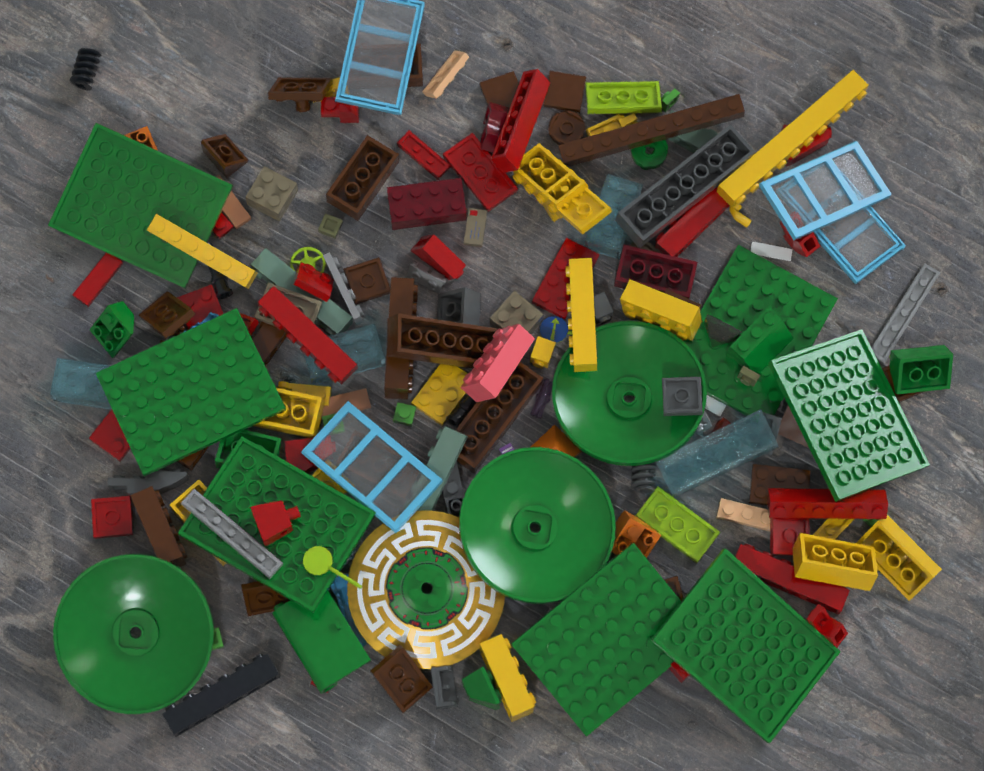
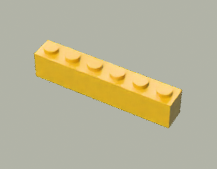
(202, 251)
(583, 315)

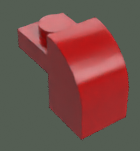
(346, 112)
(805, 245)
(827, 626)

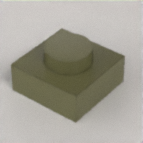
(330, 226)
(748, 376)

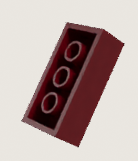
(426, 203)
(655, 271)

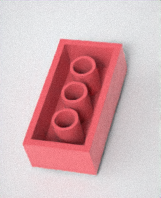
(497, 362)

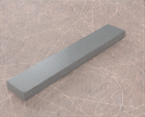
(904, 312)
(232, 533)

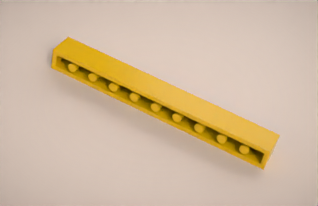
(792, 139)

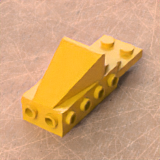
(560, 189)

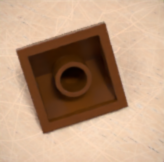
(223, 154)

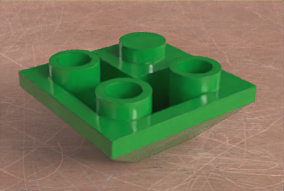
(114, 327)
(480, 689)

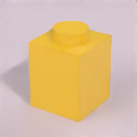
(542, 352)

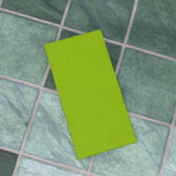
(623, 97)
(678, 524)

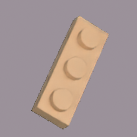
(445, 74)
(743, 514)

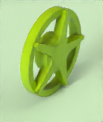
(307, 259)

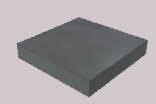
(682, 396)

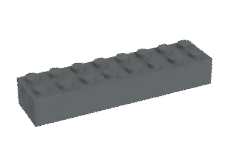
(684, 186)

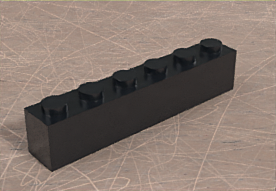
(221, 694)

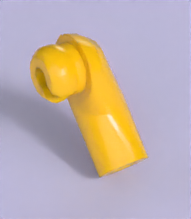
(739, 217)

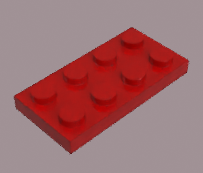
(480, 172)
(553, 292)

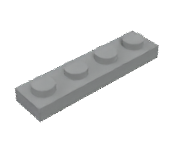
(348, 295)

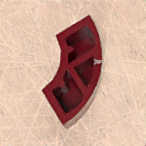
(494, 121)

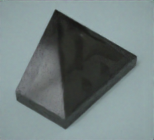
(719, 331)

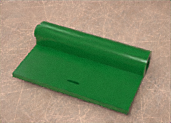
(320, 646)

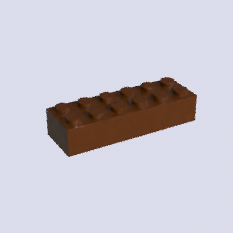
(436, 340)
(397, 372)
(493, 417)

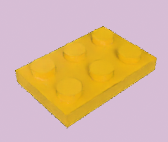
(441, 393)

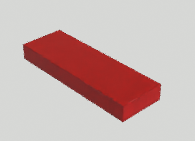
(423, 155)
(97, 279)

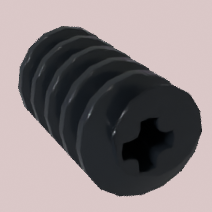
(83, 68)

